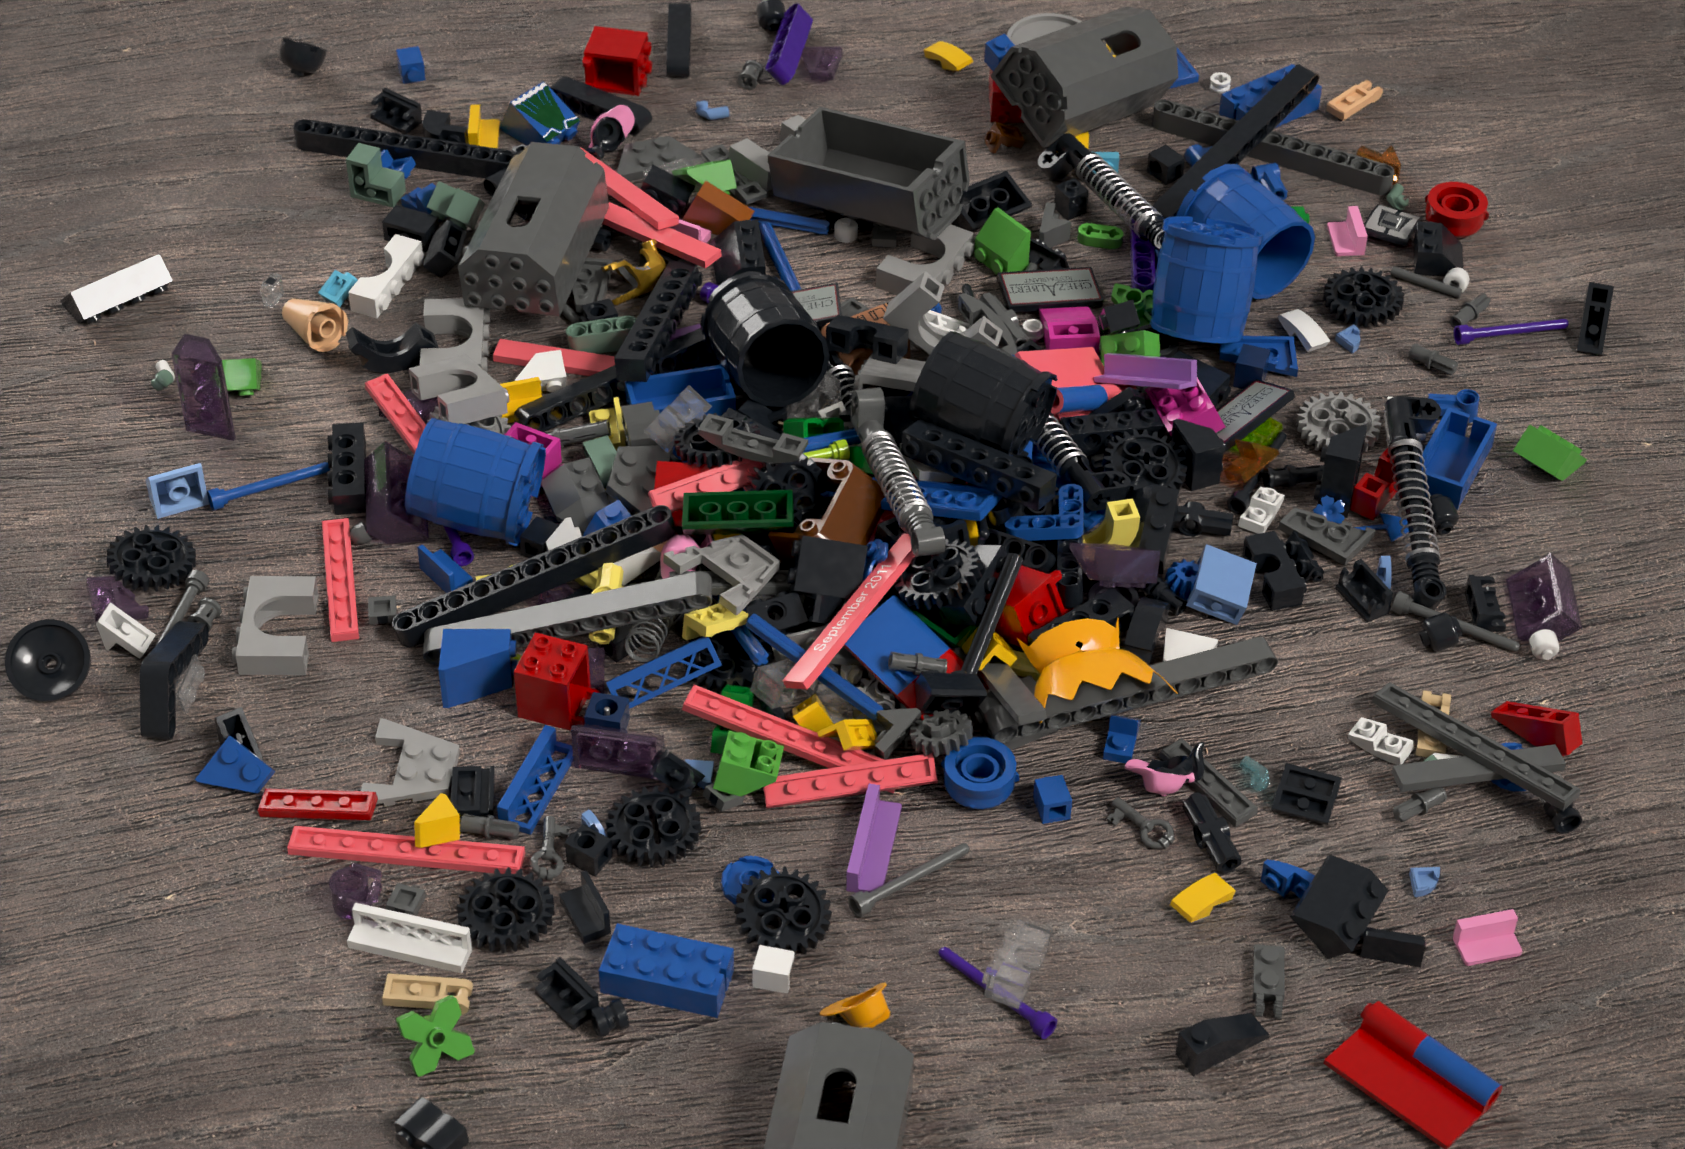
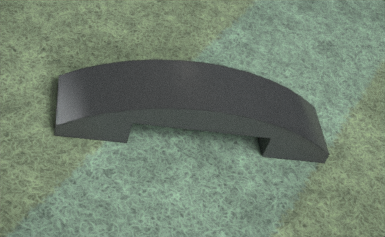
(746, 191)
(973, 310)
(748, 445)

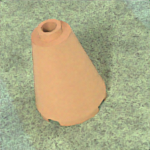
(316, 322)

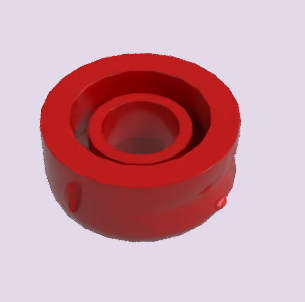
(1458, 207)

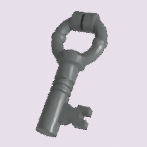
(1146, 825)
(547, 851)

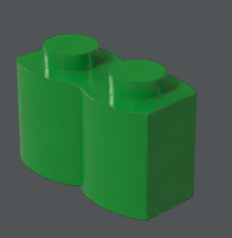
(812, 426)

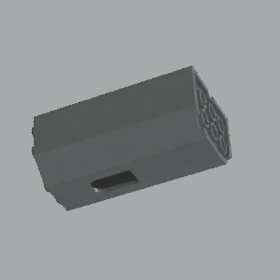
(1076, 84)
(872, 172)
(540, 261)
(833, 1056)

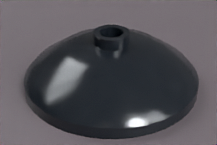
(37, 646)

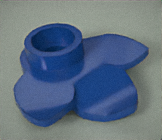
(876, 553)

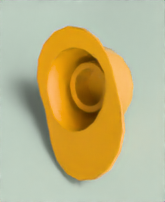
(861, 1009)

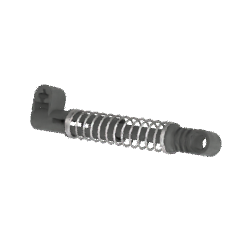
(882, 451)

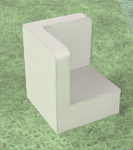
(772, 969)

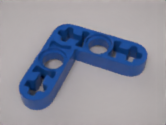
(1062, 526)

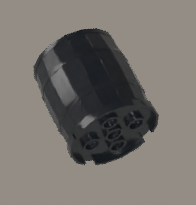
(765, 339)
(983, 394)

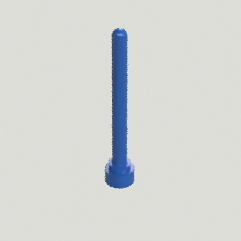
(218, 498)

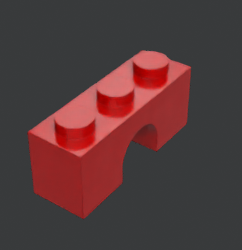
(1375, 490)

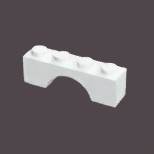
(373, 294)

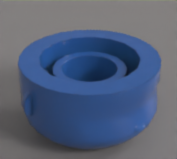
(985, 759)

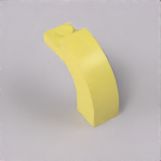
(1118, 526)

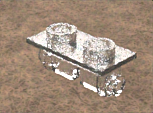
(188, 684)

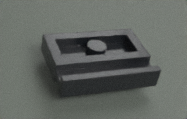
(473, 790)

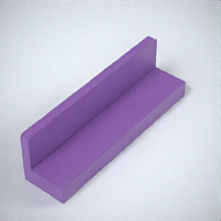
(1148, 371)
(873, 842)

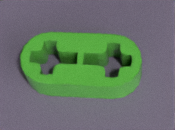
(1100, 236)

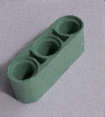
(599, 335)
(602, 456)

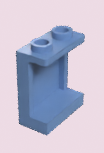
(1222, 584)

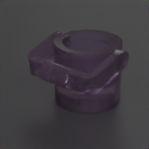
(351, 886)

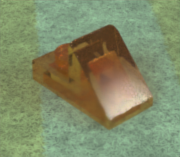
(1388, 157)
(1252, 460)

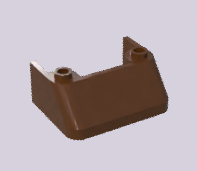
(849, 516)

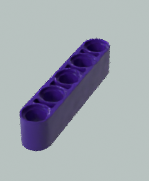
(789, 44)
(1142, 262)

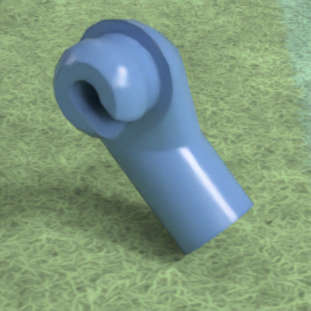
(711, 113)

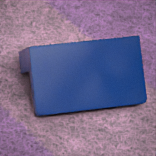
(442, 569)

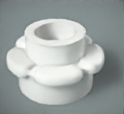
(1033, 329)

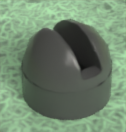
(359, 534)

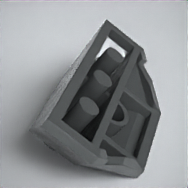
(575, 492)

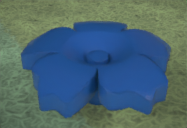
(1330, 510)

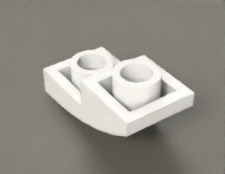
(1306, 329)
(1262, 510)
(1373, 738)

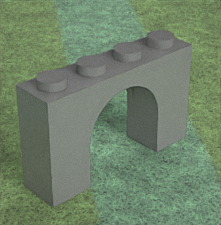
(752, 159)
(951, 247)
(918, 298)
(452, 317)
(462, 389)
(265, 599)

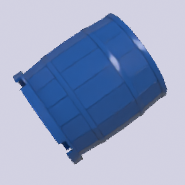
(1237, 198)
(1204, 279)
(474, 480)

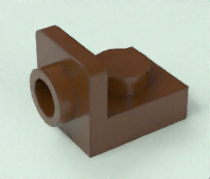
(1004, 135)

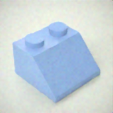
(177, 490)

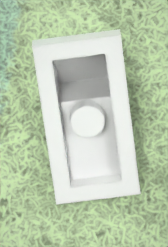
(120, 628)

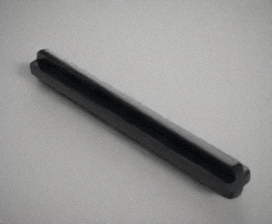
(992, 613)

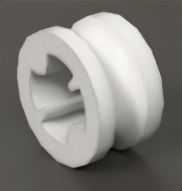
(1220, 82)

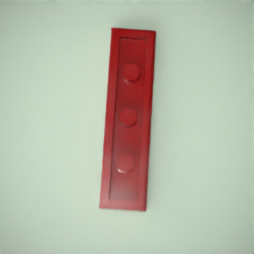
(317, 804)

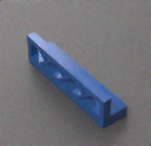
(665, 661)
(527, 777)

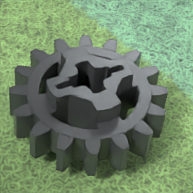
(941, 733)

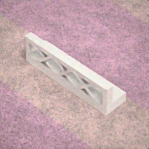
(410, 942)

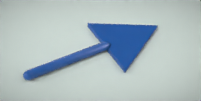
(1391, 524)

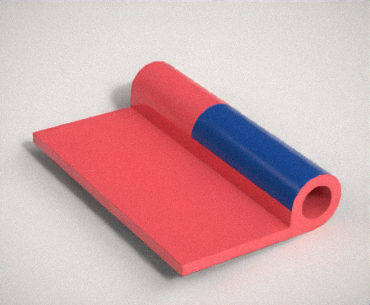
(1075, 377)

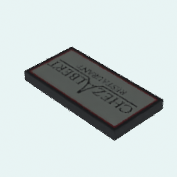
(1050, 289)
(820, 302)
(1251, 409)

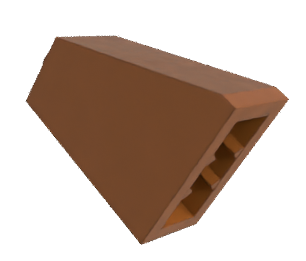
(715, 209)

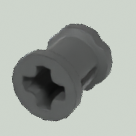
(748, 72)
(204, 613)

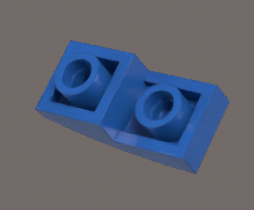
(1285, 878)

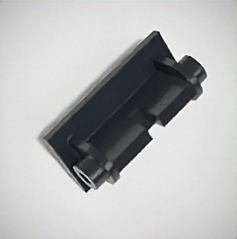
(1051, 258)
(1299, 551)

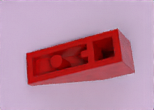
(1541, 725)

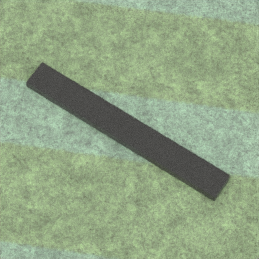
(1476, 746)

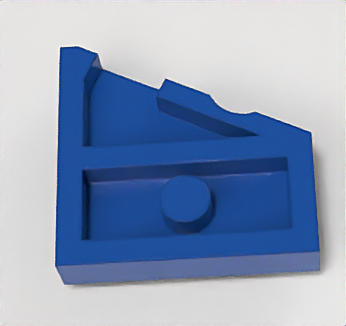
(236, 768)

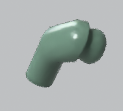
(1396, 199)

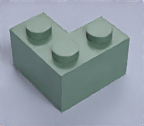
(372, 181)
(455, 205)

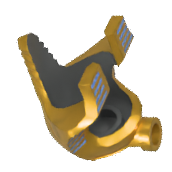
(643, 276)

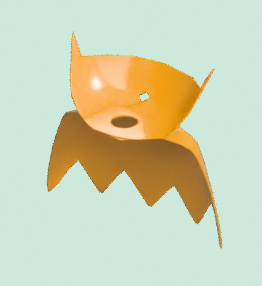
(1067, 666)

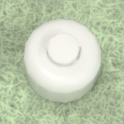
(846, 230)
(1457, 277)
(1544, 644)

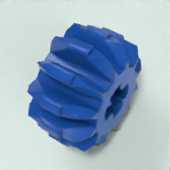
(1182, 577)

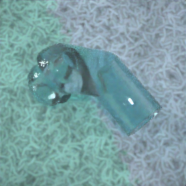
(1258, 772)

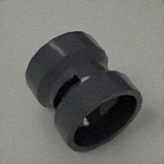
(1565, 820)
(609, 1018)

